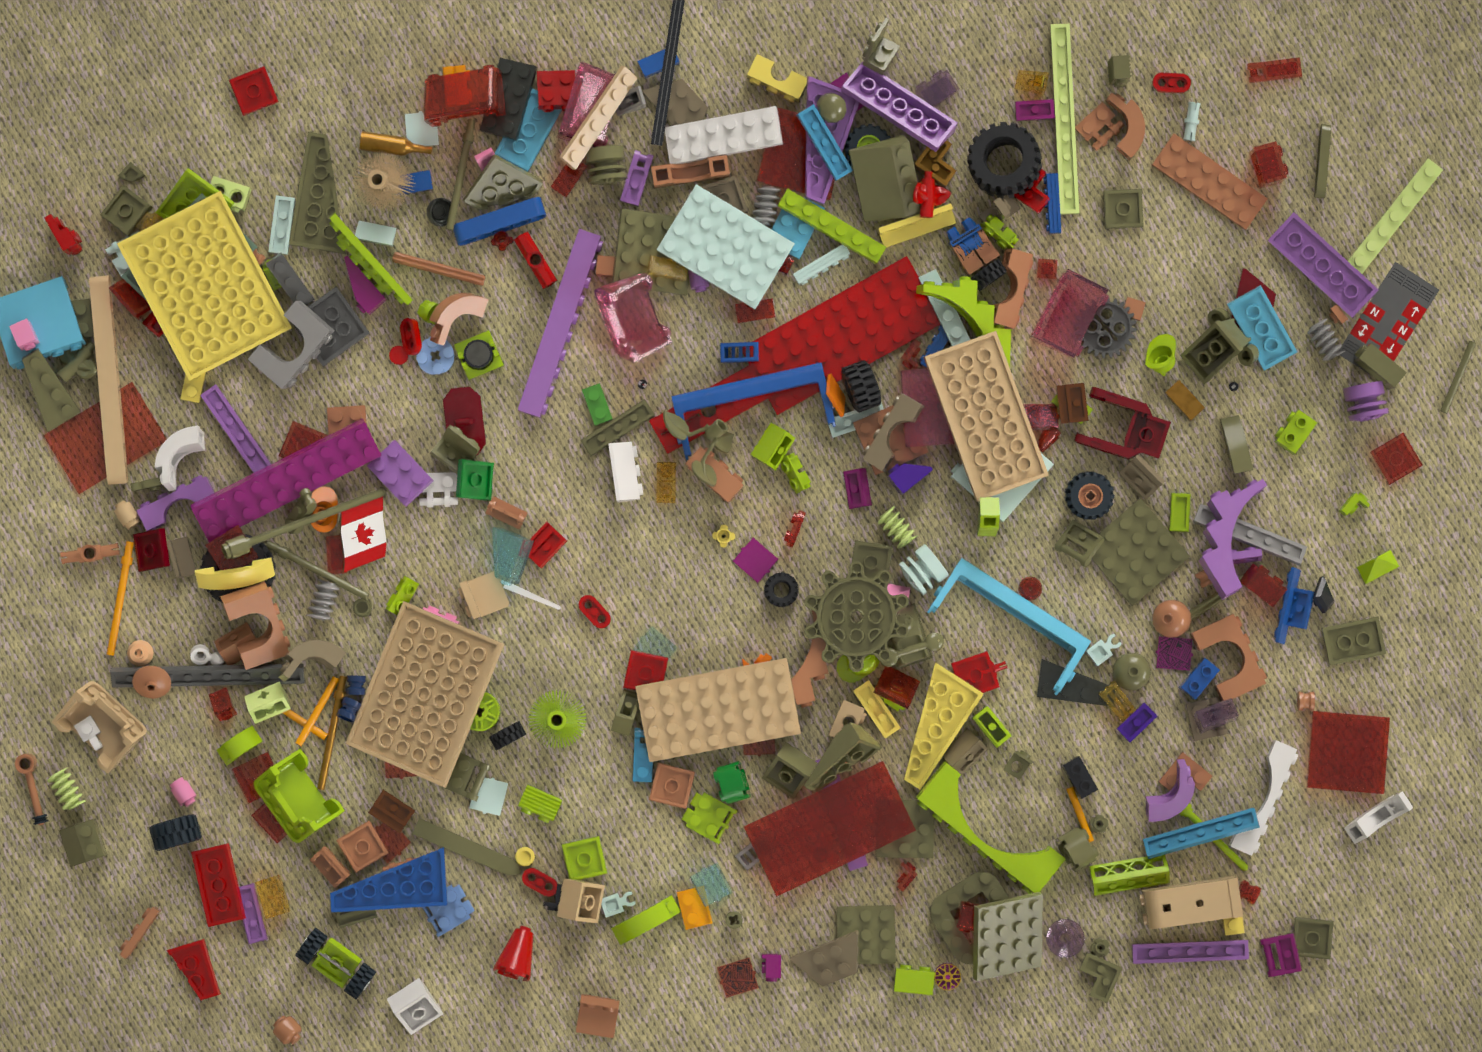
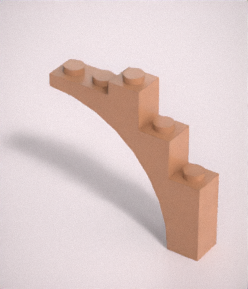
(812, 667)

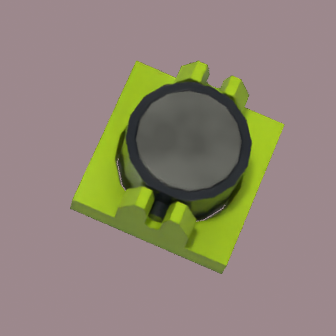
(477, 354)

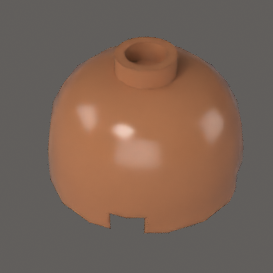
(1171, 618)

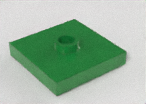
(474, 480)

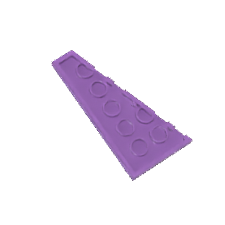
(817, 175)

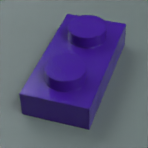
(1136, 722)

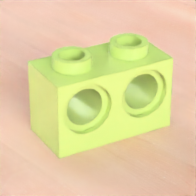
(231, 189)

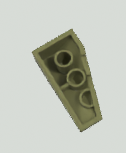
(846, 749)

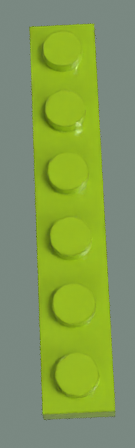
(831, 226)

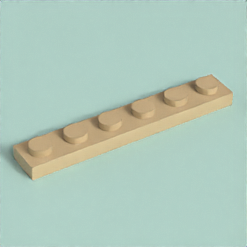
(598, 117)

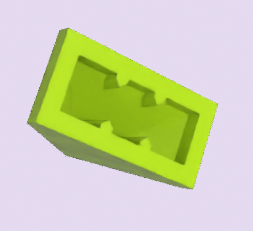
(1377, 566)

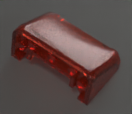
(463, 95)

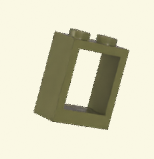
(1379, 365)

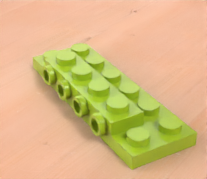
(371, 266)

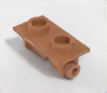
(506, 512)

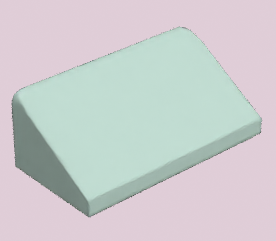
(375, 233)

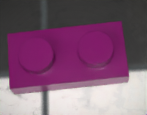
(1034, 110)

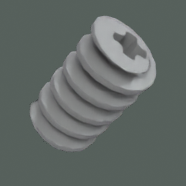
(765, 204)
(1325, 340)
(323, 600)

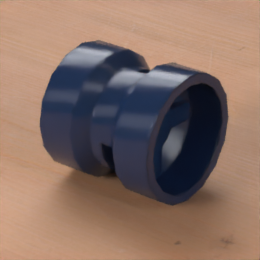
(356, 685)
(348, 709)

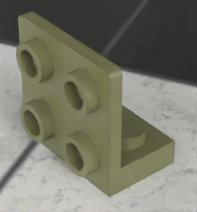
(880, 50)

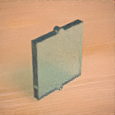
(655, 643)
(711, 884)

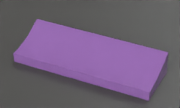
(899, 107)

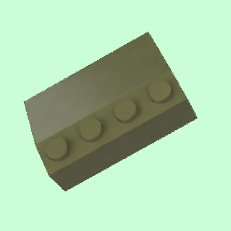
(885, 179)

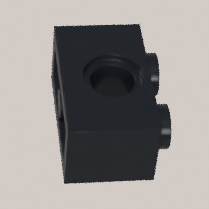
(1079, 777)

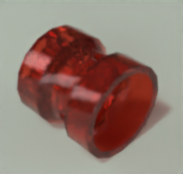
(1249, 892)

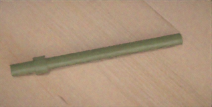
(467, 140)
(284, 553)

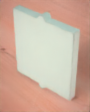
(419, 131)
(490, 797)

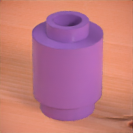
(697, 283)

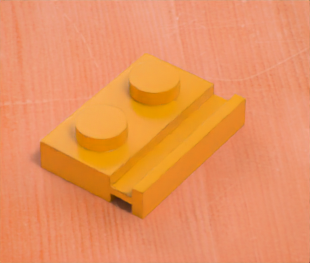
(692, 909)

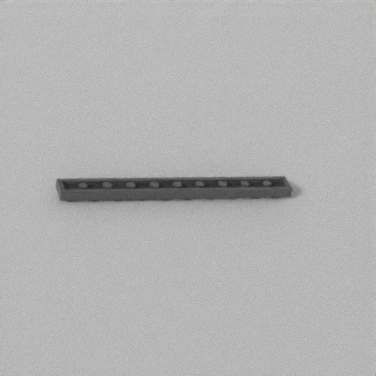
(213, 675)

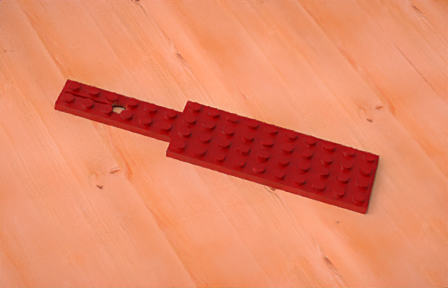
(841, 331)

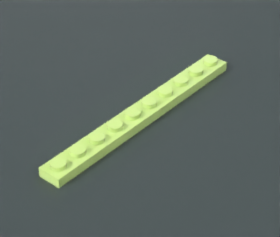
(1064, 118)

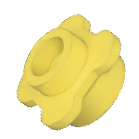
(718, 536)

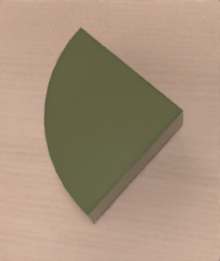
(131, 173)

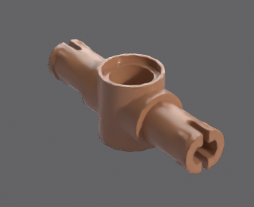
(80, 553)

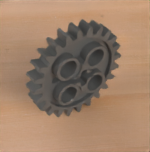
(1119, 316)

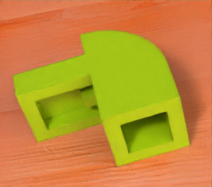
(239, 745)

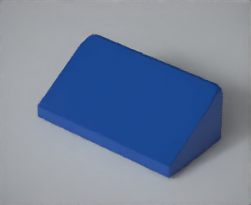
(653, 64)

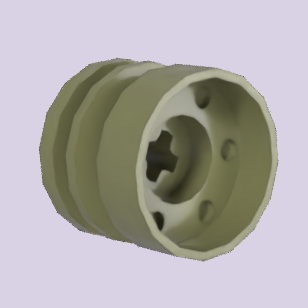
(605, 163)

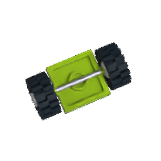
(336, 962)

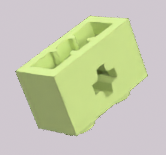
(267, 702)

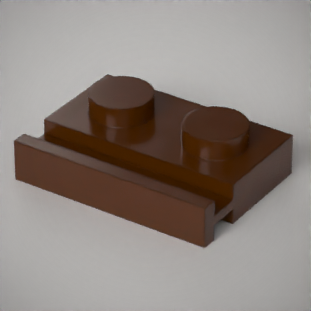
(1072, 403)
(391, 811)

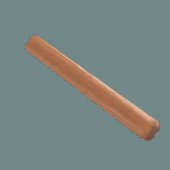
(438, 268)

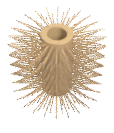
(383, 183)

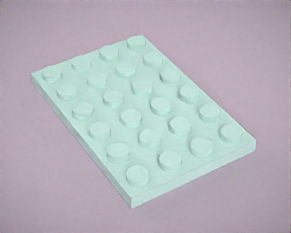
(725, 246)

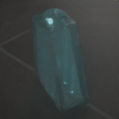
(509, 555)

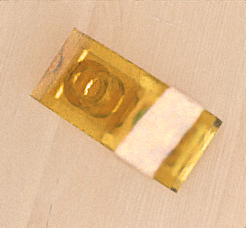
(666, 482)

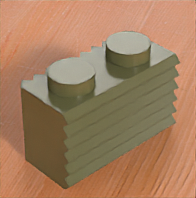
(1119, 70)

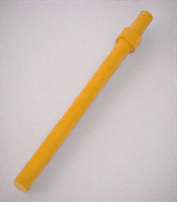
(126, 561)

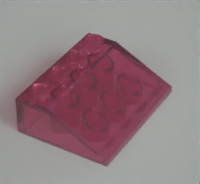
(931, 425)

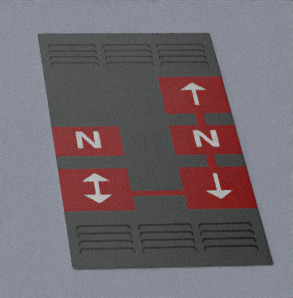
(1391, 314)

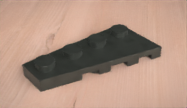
(1080, 689)

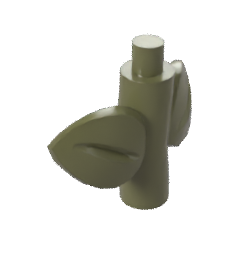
(77, 363)

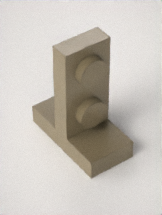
(1001, 209)

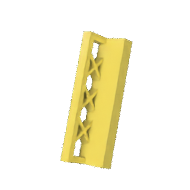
(916, 226)

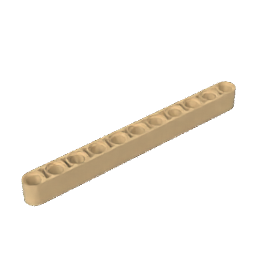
(108, 380)

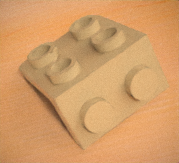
(483, 595)

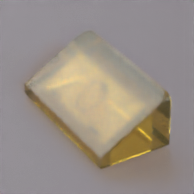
(666, 269)

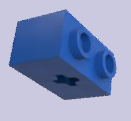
(1199, 678)

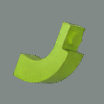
(646, 920)

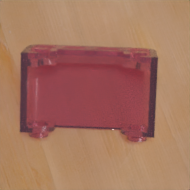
(585, 92)
(1069, 313)
(632, 317)

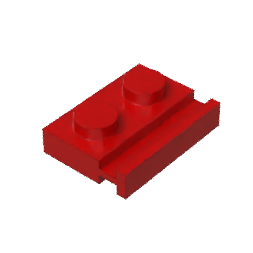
(546, 544)

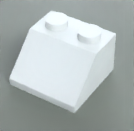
(414, 1006)

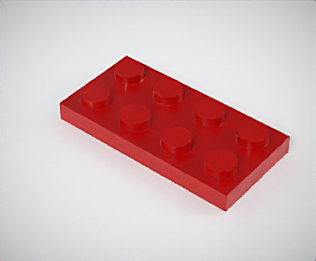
(218, 885)

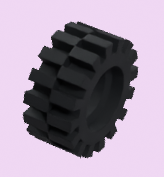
(989, 274)
(781, 601)
(507, 735)

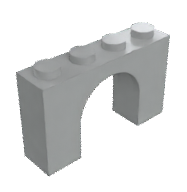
(315, 334)

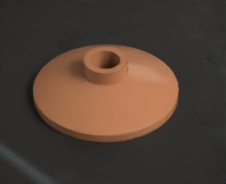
(151, 676)

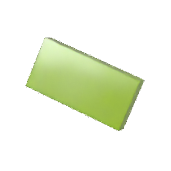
(1179, 512)

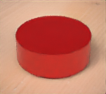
(398, 355)

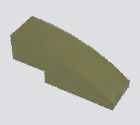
(1236, 445)

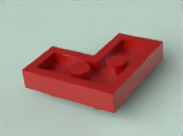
(1033, 197)

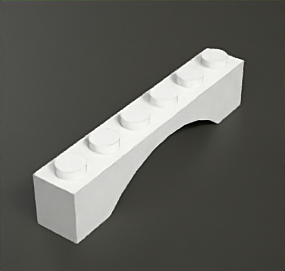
(1279, 761)

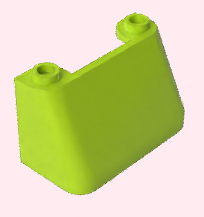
(295, 798)

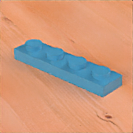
(824, 142)

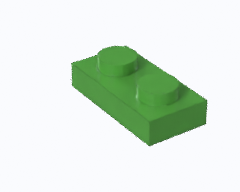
(597, 404)

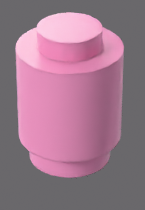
(183, 792)

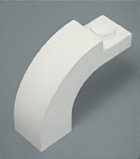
(174, 449)
(1378, 816)

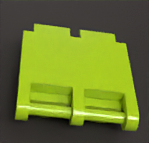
(708, 816)

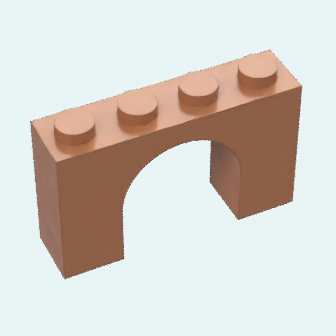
(258, 600)
(1249, 675)

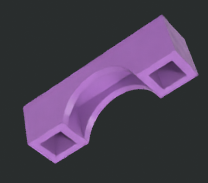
(154, 514)

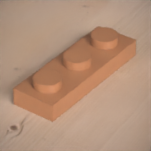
(139, 931)

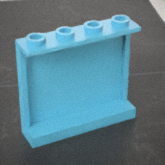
(51, 316)

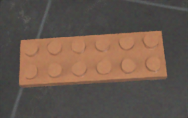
(1209, 181)

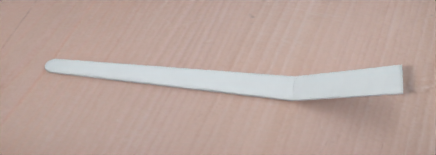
(521, 591)

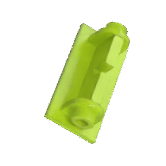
(1004, 238)
(797, 481)
(406, 589)

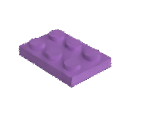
(400, 473)

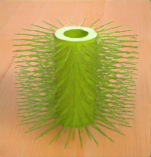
(566, 728)

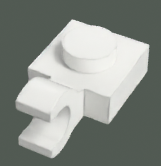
(88, 730)

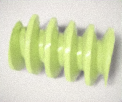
(896, 528)
(65, 790)

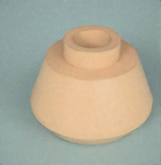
(140, 659)

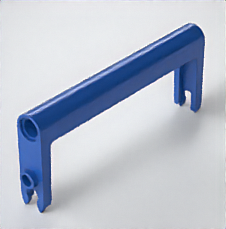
(750, 388)

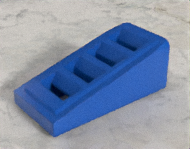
(724, 352)

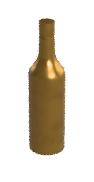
(391, 144)

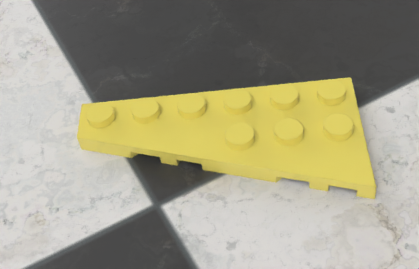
(943, 715)

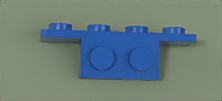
(1295, 608)

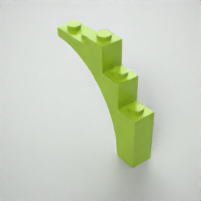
(963, 298)

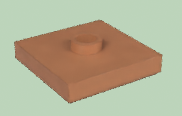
(671, 785)
(362, 846)

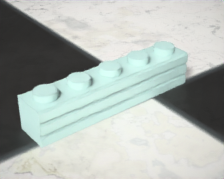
(821, 264)

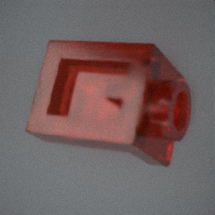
(912, 351)
(222, 704)
(904, 880)

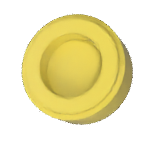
(524, 856)

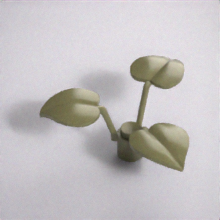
(716, 433)

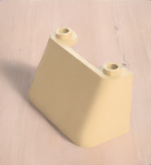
(117, 725)

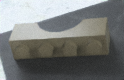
(879, 452)

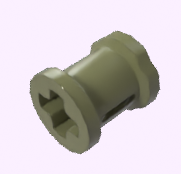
(735, 925)

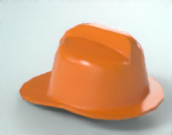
(325, 498)

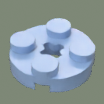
(437, 366)

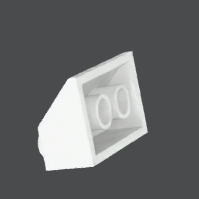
(625, 471)

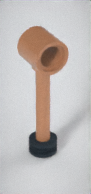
(39, 818)

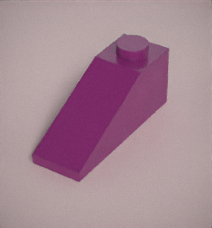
(364, 291)

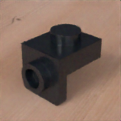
(553, 906)

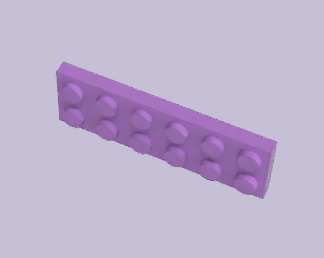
(1323, 265)

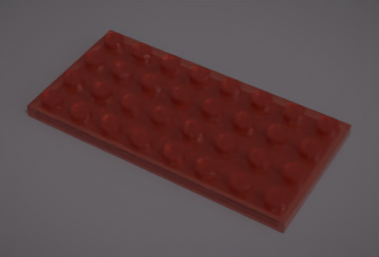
(829, 828)

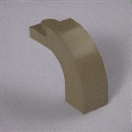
(318, 650)

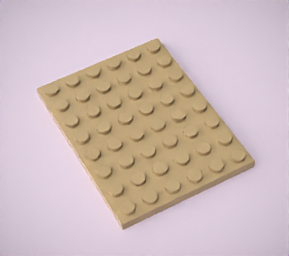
(424, 694)

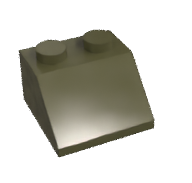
(789, 770)
(83, 842)

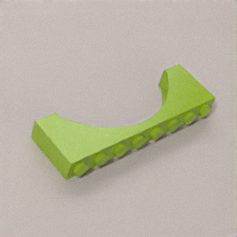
(942, 798)

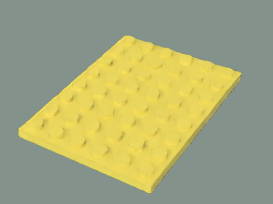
(204, 285)

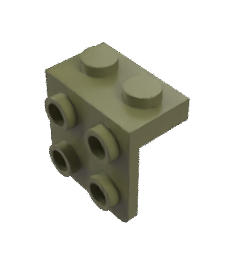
(454, 447)

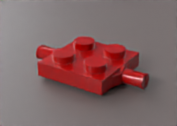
(979, 671)

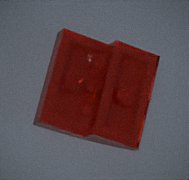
(249, 772)

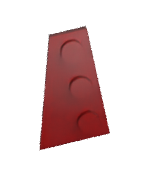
(197, 967)

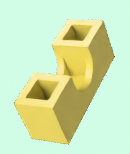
(791, 88)

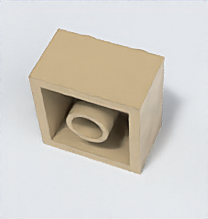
(580, 900)

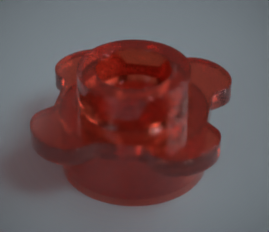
(500, 236)

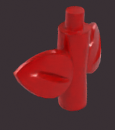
(929, 195)

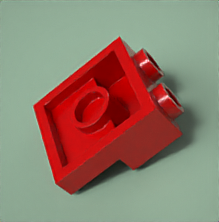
(554, 89)
(67, 238)

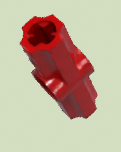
(542, 270)

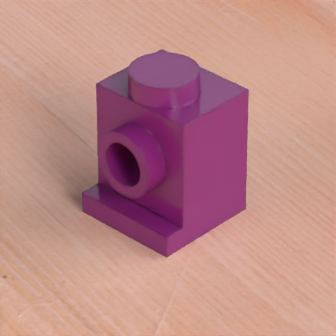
(771, 967)

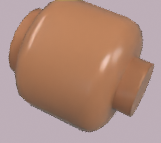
(287, 1030)

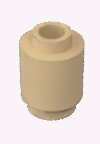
(126, 514)

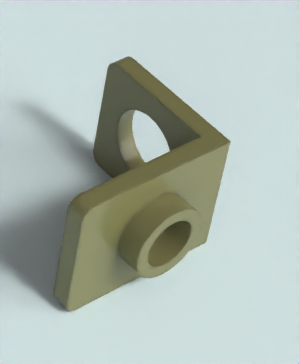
(1023, 758)

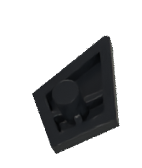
(1322, 595)

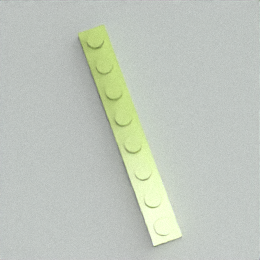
(1395, 215)

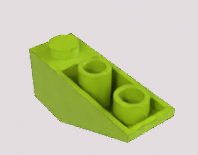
(988, 516)

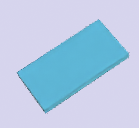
(532, 135)
(1260, 323)

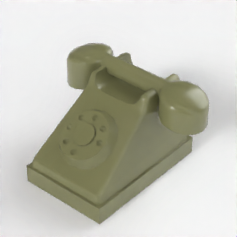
(1218, 347)
(916, 645)

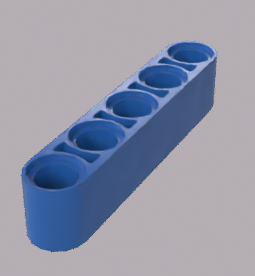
(499, 220)

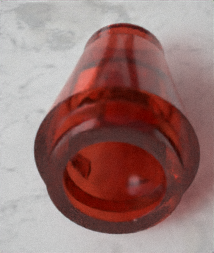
(1047, 438)

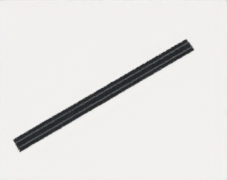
(667, 72)

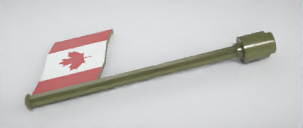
(360, 531)

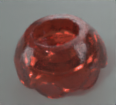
(1030, 582)

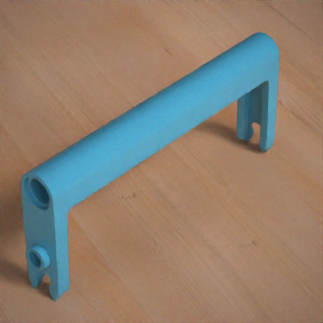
(1021, 609)

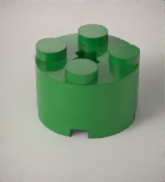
(732, 782)

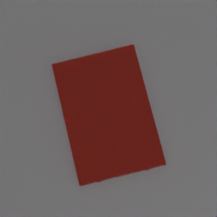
(80, 440)

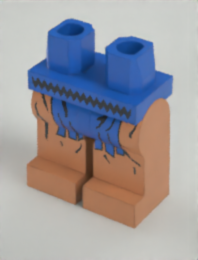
(972, 240)

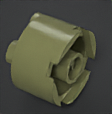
(1076, 848)

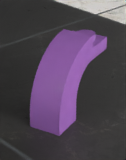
(1176, 800)

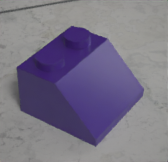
(907, 475)

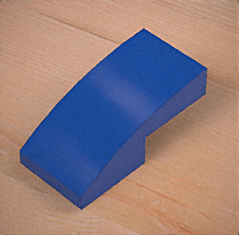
(423, 182)

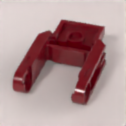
(1144, 435)

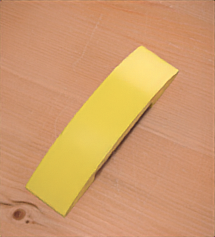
(236, 577)

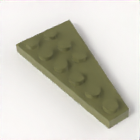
(316, 199)

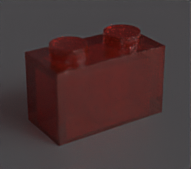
(1263, 585)

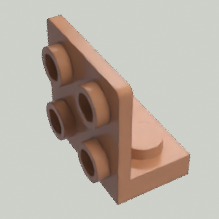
(597, 1016)

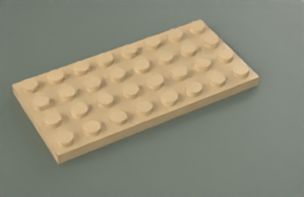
(986, 416)
(718, 709)

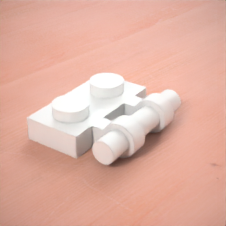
(443, 482)

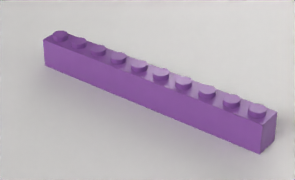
(559, 323)

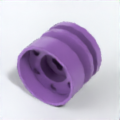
(1366, 401)

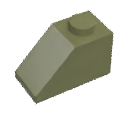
(625, 713)

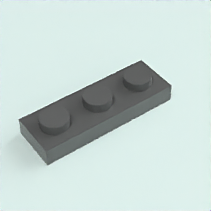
(289, 279)

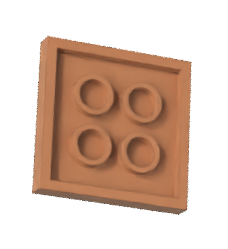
(867, 427)

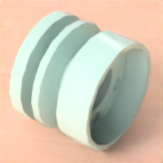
(923, 569)

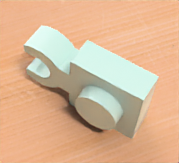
(1101, 651)
(614, 904)

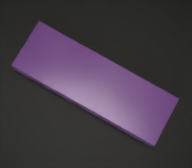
(254, 921)

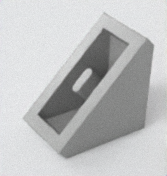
(632, 102)

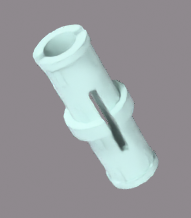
(1191, 121)

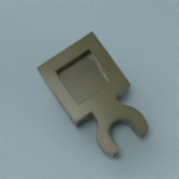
(152, 484)

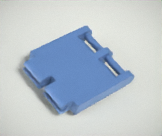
(451, 914)

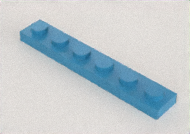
(1201, 833)

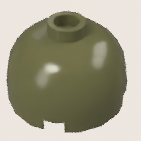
(1131, 671)

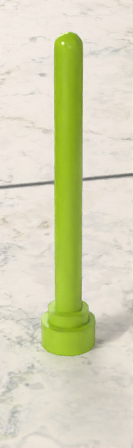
(1188, 812)

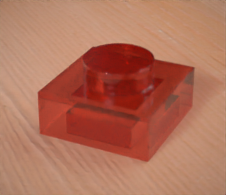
(1047, 269)

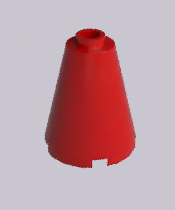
(517, 955)

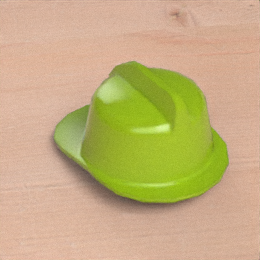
(1161, 354)
(846, 674)

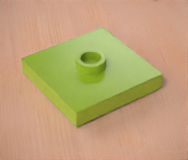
(584, 858)

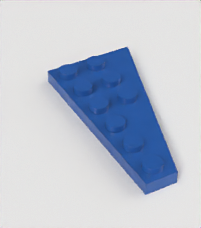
(404, 886)

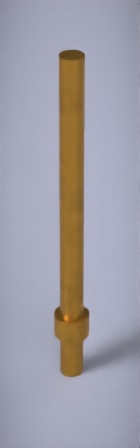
(339, 694)

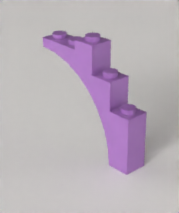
(1219, 562)

